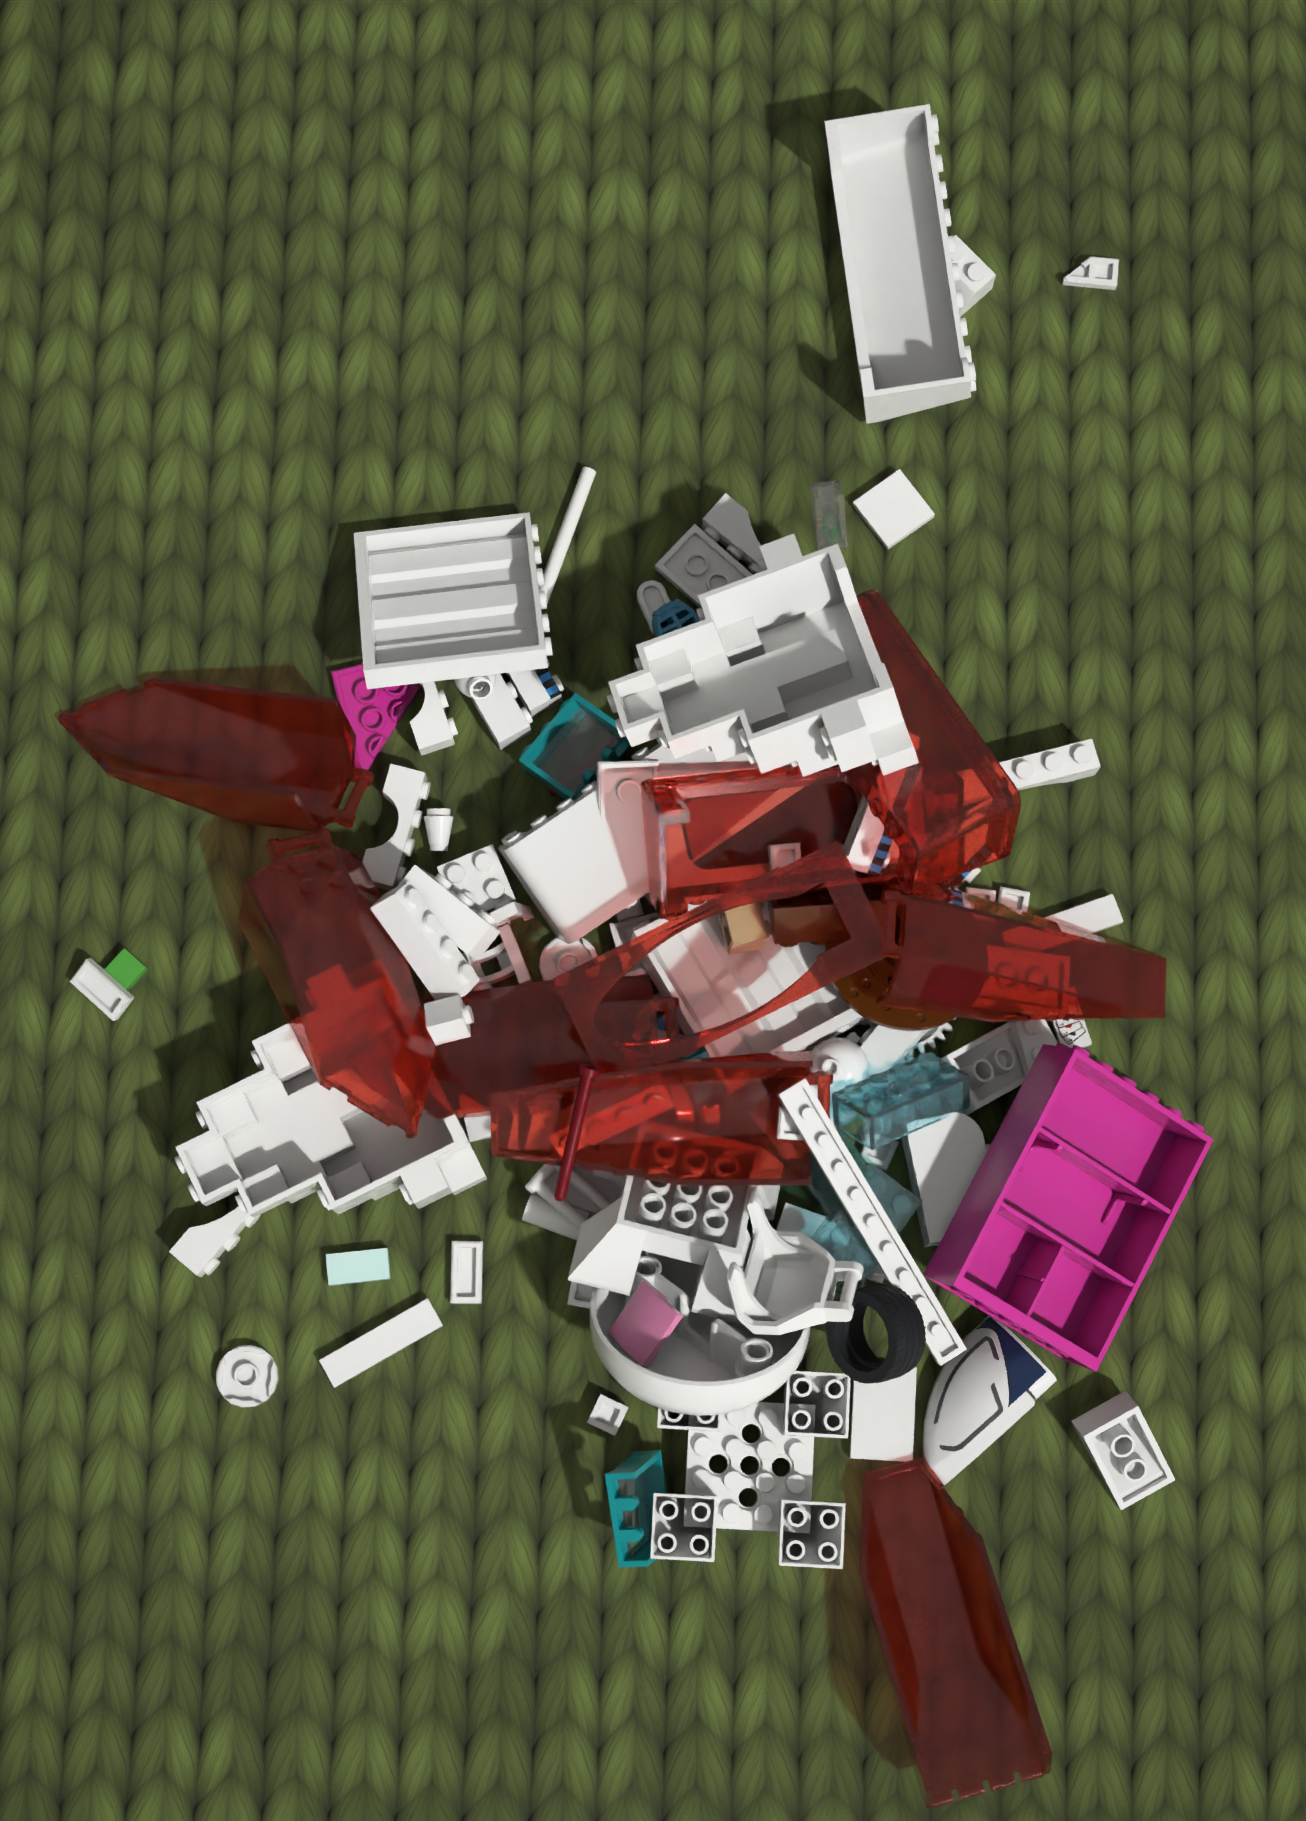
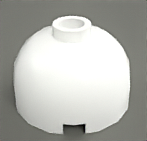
(843, 1059)

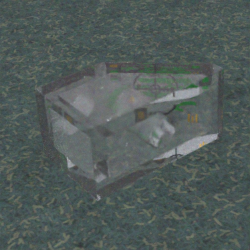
(828, 514)

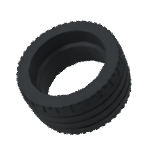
(904, 1331)

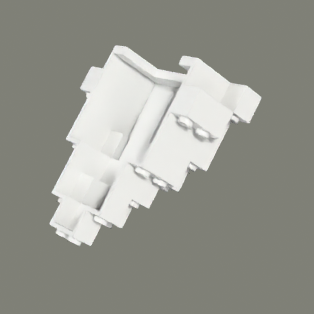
(770, 673)
(290, 1136)

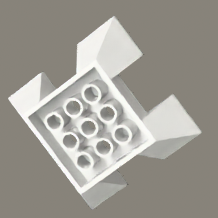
(673, 1221)
(806, 1529)

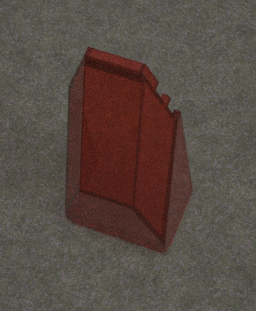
(946, 1639)

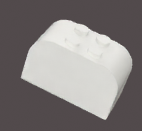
(941, 1168)

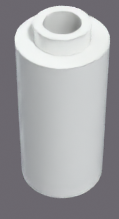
(544, 1215)

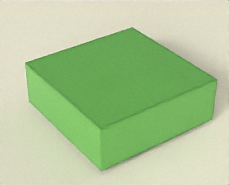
(126, 969)

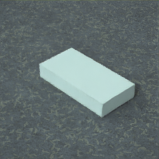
(358, 1266)

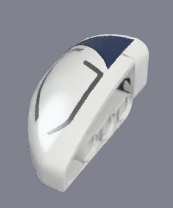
(980, 1397)

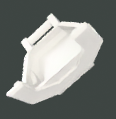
(788, 1280)

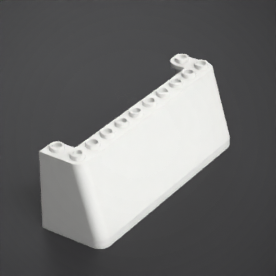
(899, 262)
(593, 866)

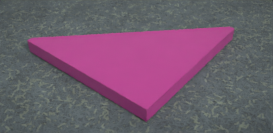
(370, 711)

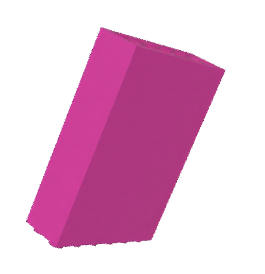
(1069, 1205)

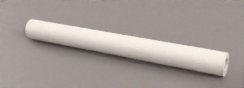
(567, 530)

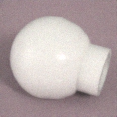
(476, 687)

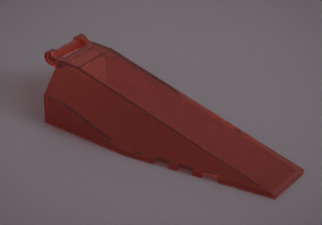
(1007, 964)
(668, 1121)

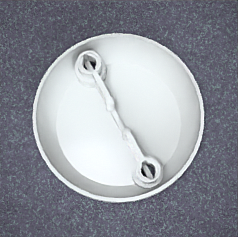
(706, 1361)

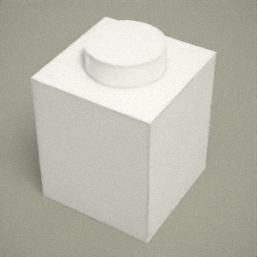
(448, 1019)

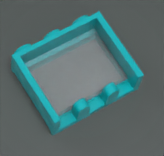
(571, 745)
(631, 1505)

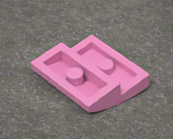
(645, 1324)

